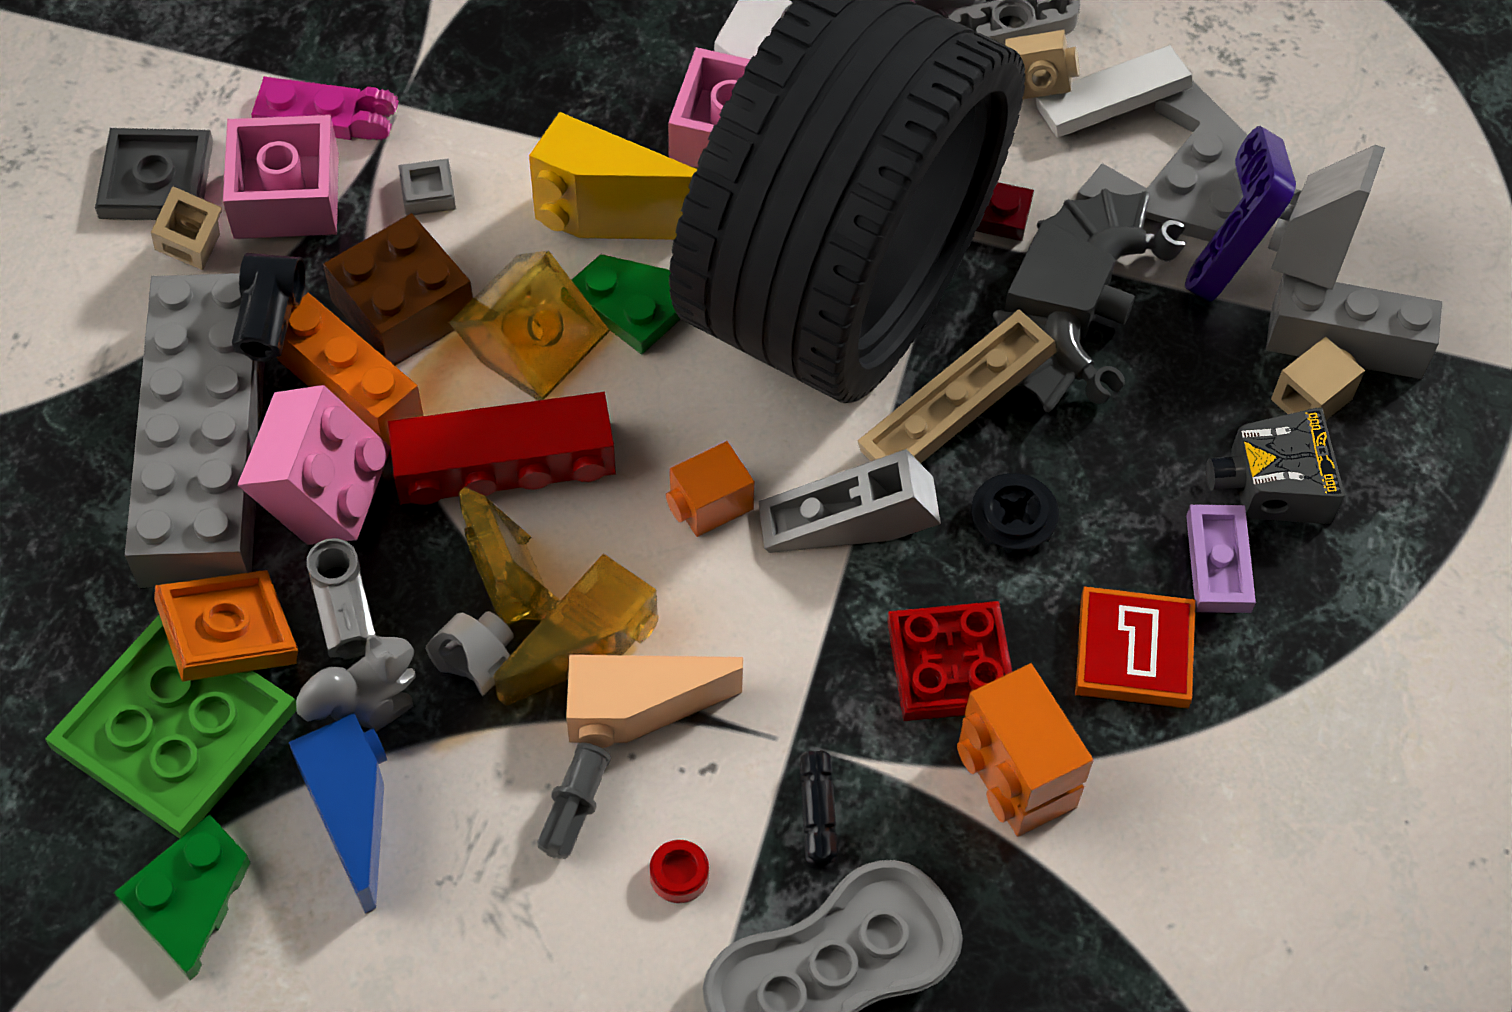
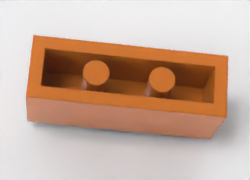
(329, 353)

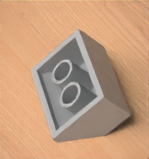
(1323, 217)

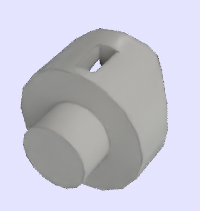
(472, 648)

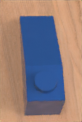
(348, 791)

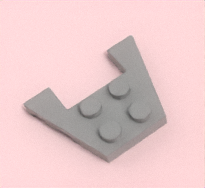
(1200, 180)

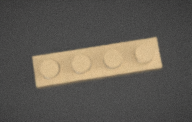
(961, 391)

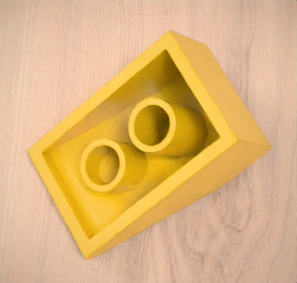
(605, 184)

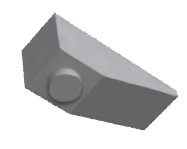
(853, 506)

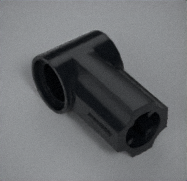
(267, 291)

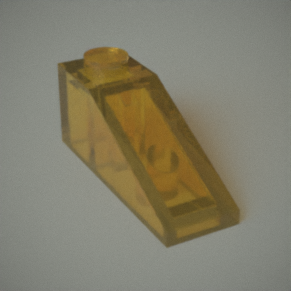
(596, 617)

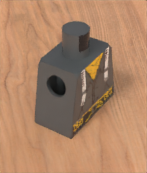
(1282, 469)

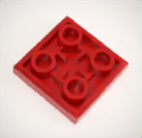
(945, 656)

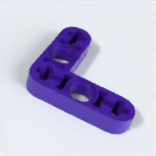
(1267, 191)

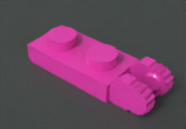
(351, 110)

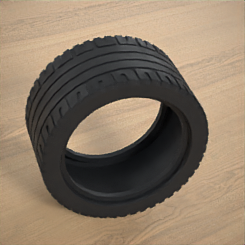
(844, 188)

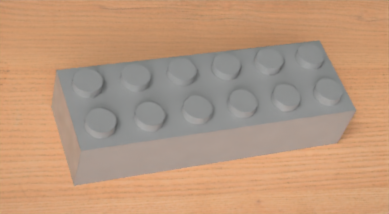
(193, 436)

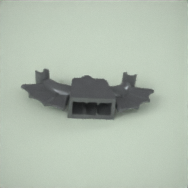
(1068, 283)

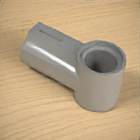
(340, 600)

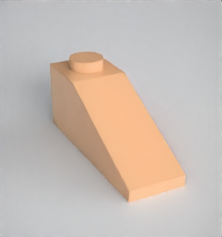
(634, 695)

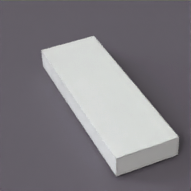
(1115, 91)

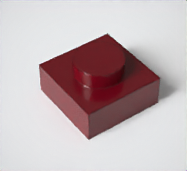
(1007, 212)

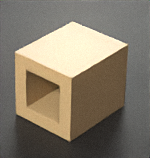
(1318, 379)

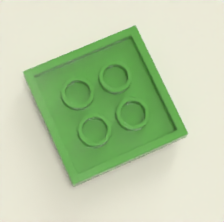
(169, 741)

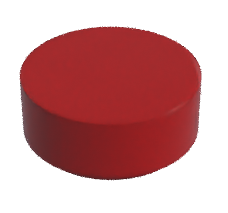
(679, 871)

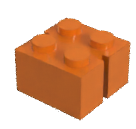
(1023, 750)

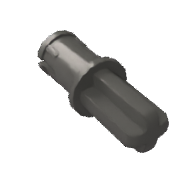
(573, 800)

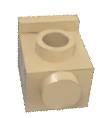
(1047, 63)
(187, 228)

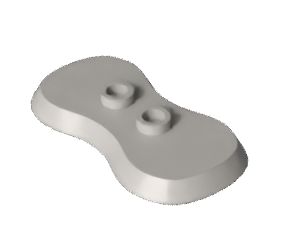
(871, 940)

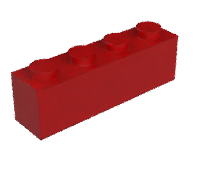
(502, 448)

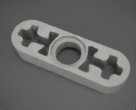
(1053, 16)

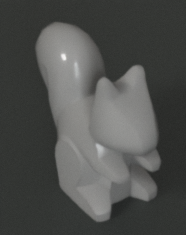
(367, 688)

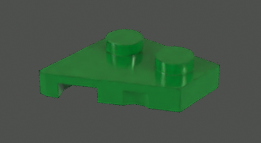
(629, 299)
(187, 892)

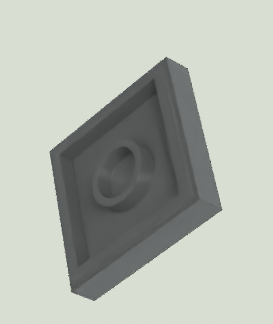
(144, 167)

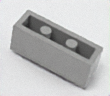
(1375, 326)

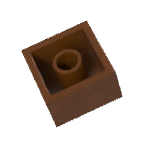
(398, 289)

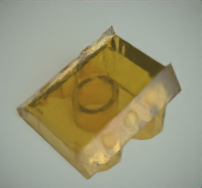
(504, 561)

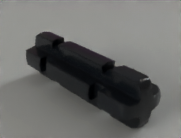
(818, 807)

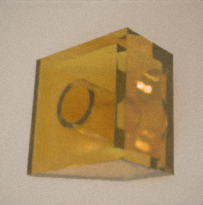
(530, 324)

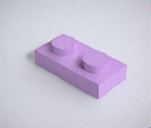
(1220, 559)

